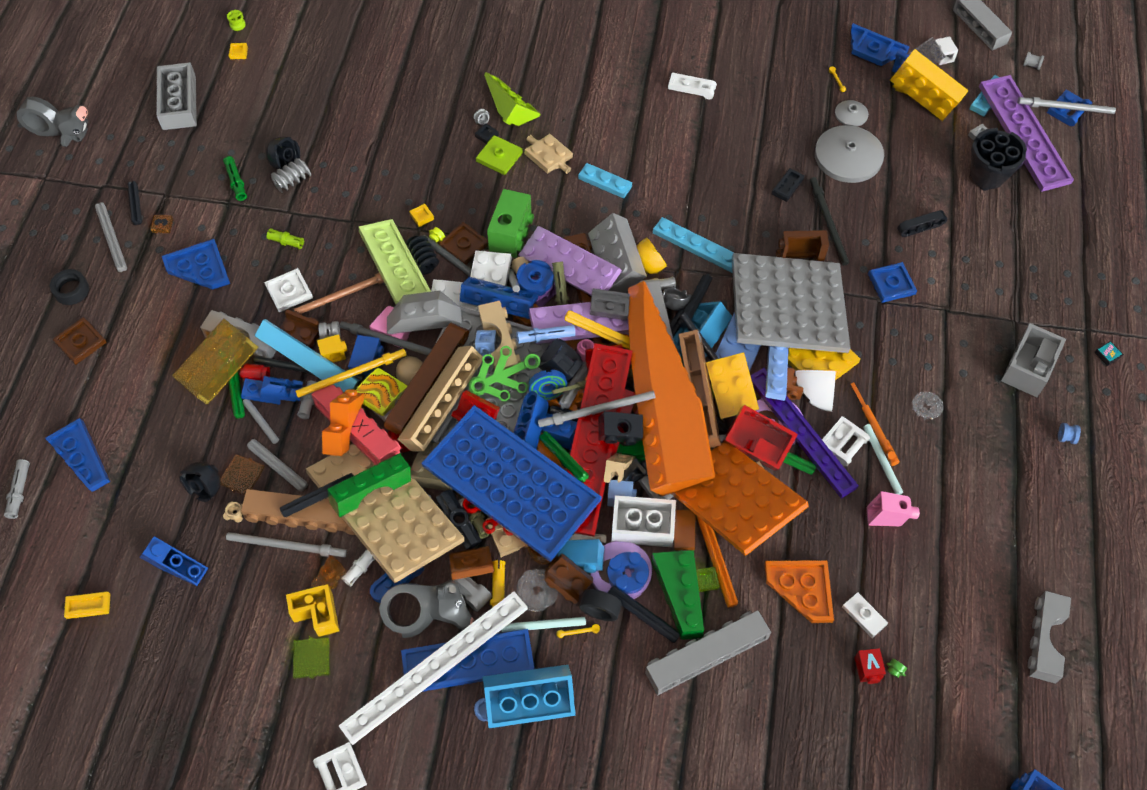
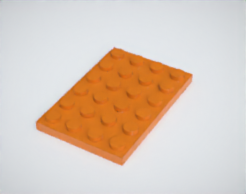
(742, 500)

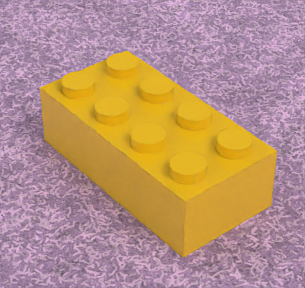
(929, 85)

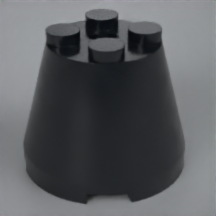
(995, 157)

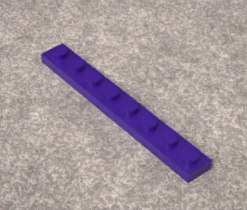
(807, 439)

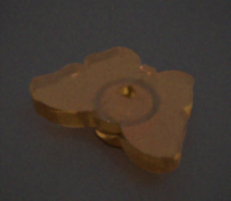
(329, 573)

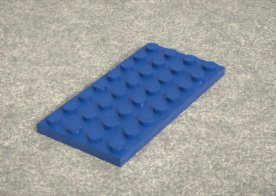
(512, 482)

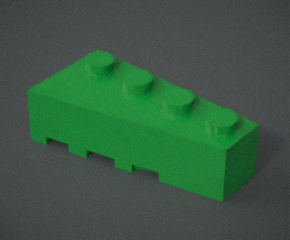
(679, 584)

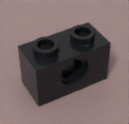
(631, 424)

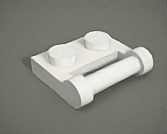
(840, 435)
(346, 768)

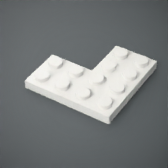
(486, 266)

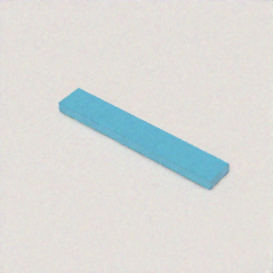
(302, 354)

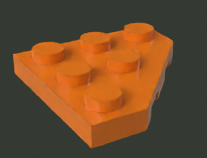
(803, 586)

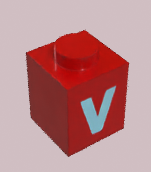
(870, 666)

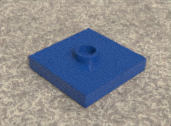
(892, 282)

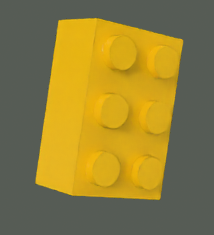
(732, 384)

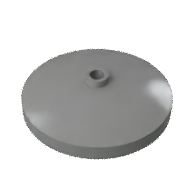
(849, 154)

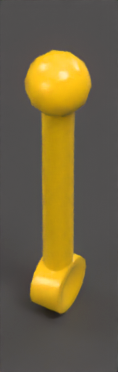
(832, 70)
(595, 629)

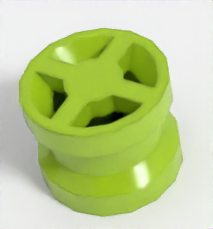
(236, 20)

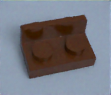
(301, 327)
(567, 578)

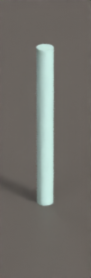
(883, 460)
(544, 624)

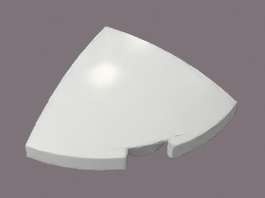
(817, 387)

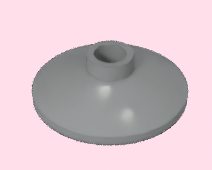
(851, 113)

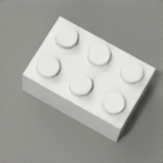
(644, 521)

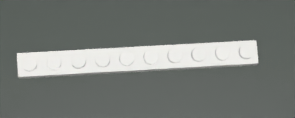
(432, 668)

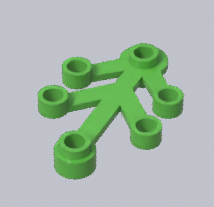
(500, 375)

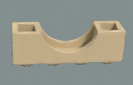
(493, 318)

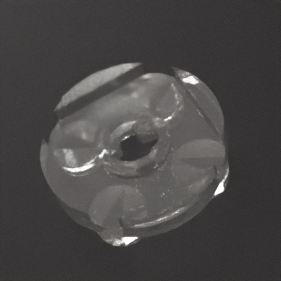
(535, 602)

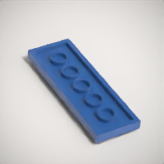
(498, 655)

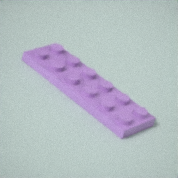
(580, 266)
(554, 317)

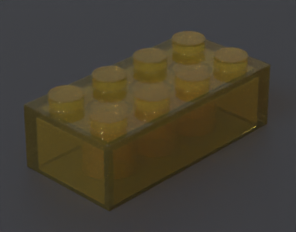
(215, 361)

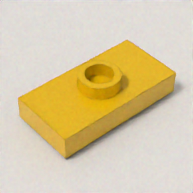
(87, 605)

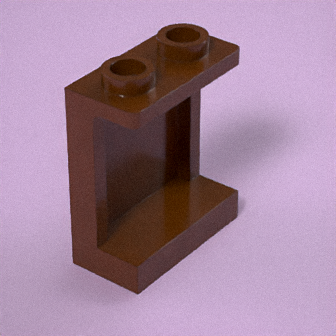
(803, 244)

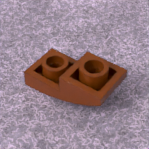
(684, 530)

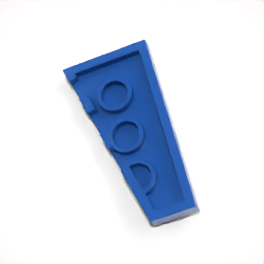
(80, 454)

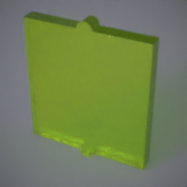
(311, 658)

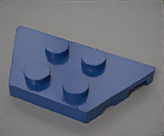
(874, 46)

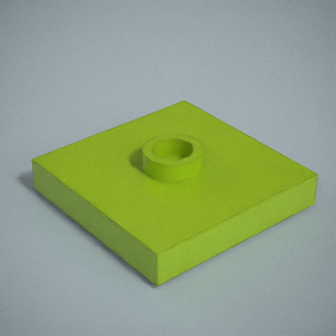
(499, 155)

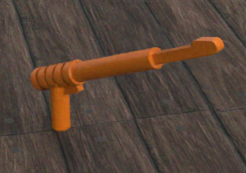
(885, 444)

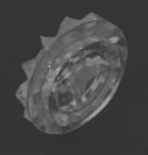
(930, 399)

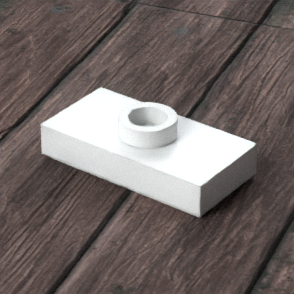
(865, 615)

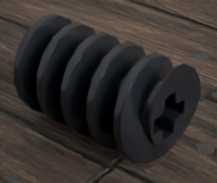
(422, 253)

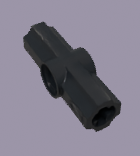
(452, 508)

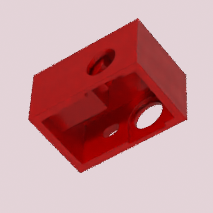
(760, 437)

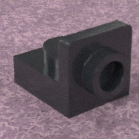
(635, 470)

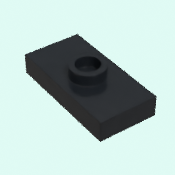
(788, 184)

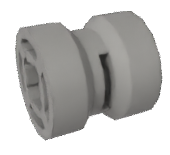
(328, 330)

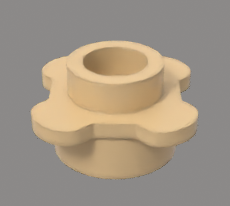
(230, 508)

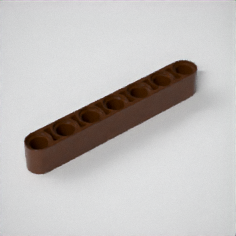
(426, 376)

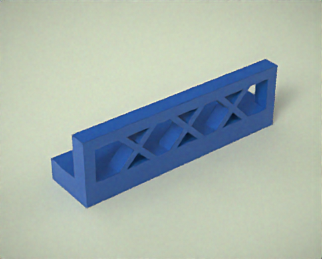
(482, 292)

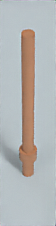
(339, 294)

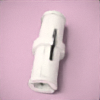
(359, 566)

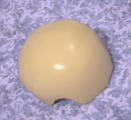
(407, 368)

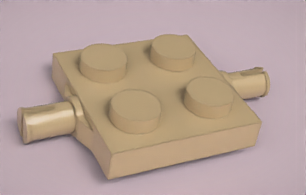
(548, 153)

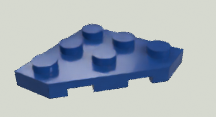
(198, 265)

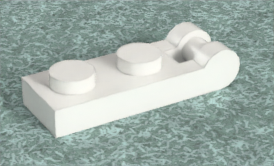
(692, 85)

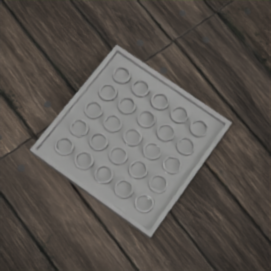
(789, 303)

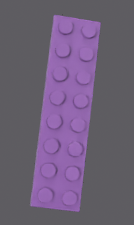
(1041, 156)

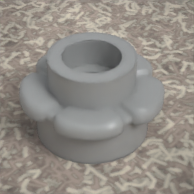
(481, 116)

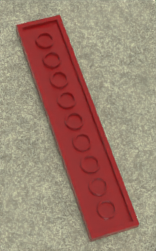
(604, 384)

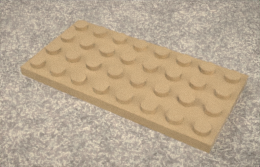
(397, 525)

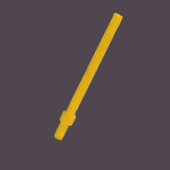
(386, 359)

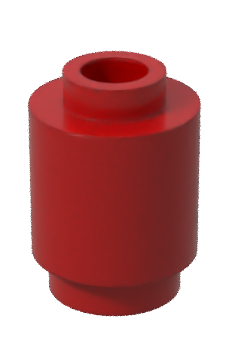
(254, 372)

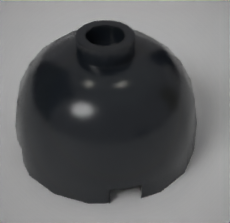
(282, 151)
(201, 479)

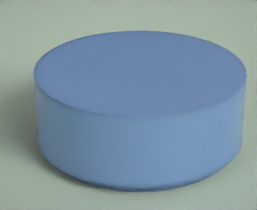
(480, 710)

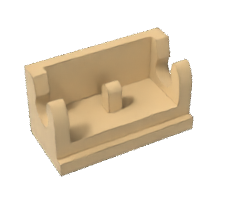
(616, 465)

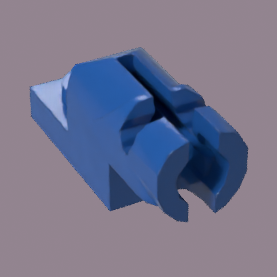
(271, 390)

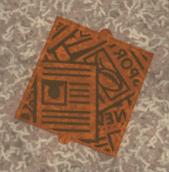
(241, 474)

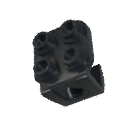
(562, 358)

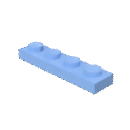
(777, 373)

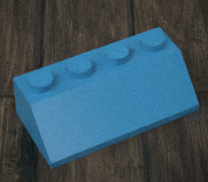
(710, 321)
(529, 696)

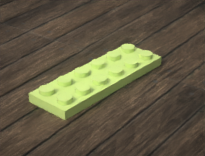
(393, 259)

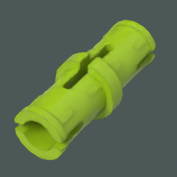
(285, 238)

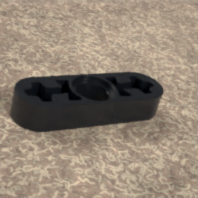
(922, 223)

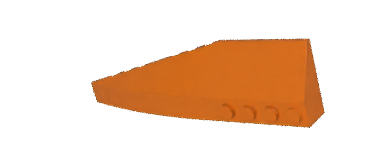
(674, 421)

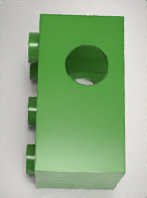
(513, 226)

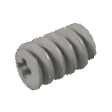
(289, 174)

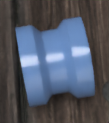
(1069, 433)

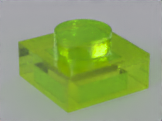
(707, 579)

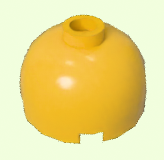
(650, 257)

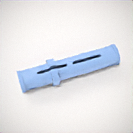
(545, 334)

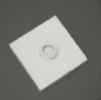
(288, 290)

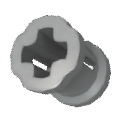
(1033, 60)

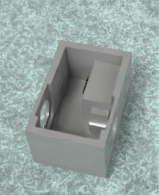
(1033, 360)

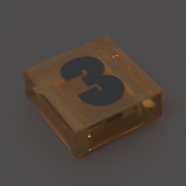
(161, 223)

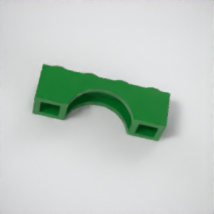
(349, 493)

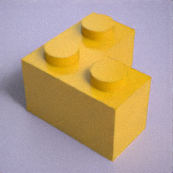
(314, 604)

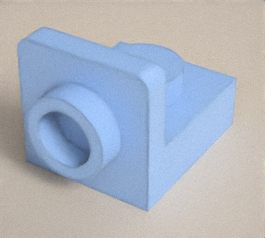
(485, 342)

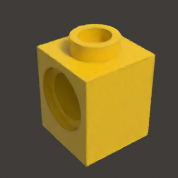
(332, 348)

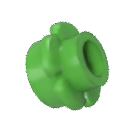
(896, 668)

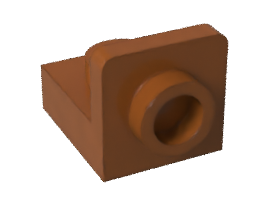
(793, 391)

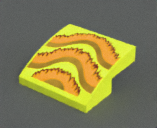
(381, 391)

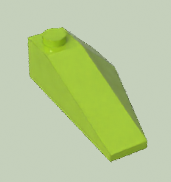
(509, 103)

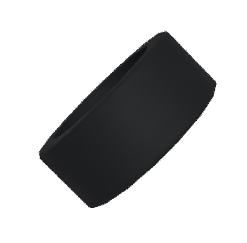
(66, 276)
(600, 605)

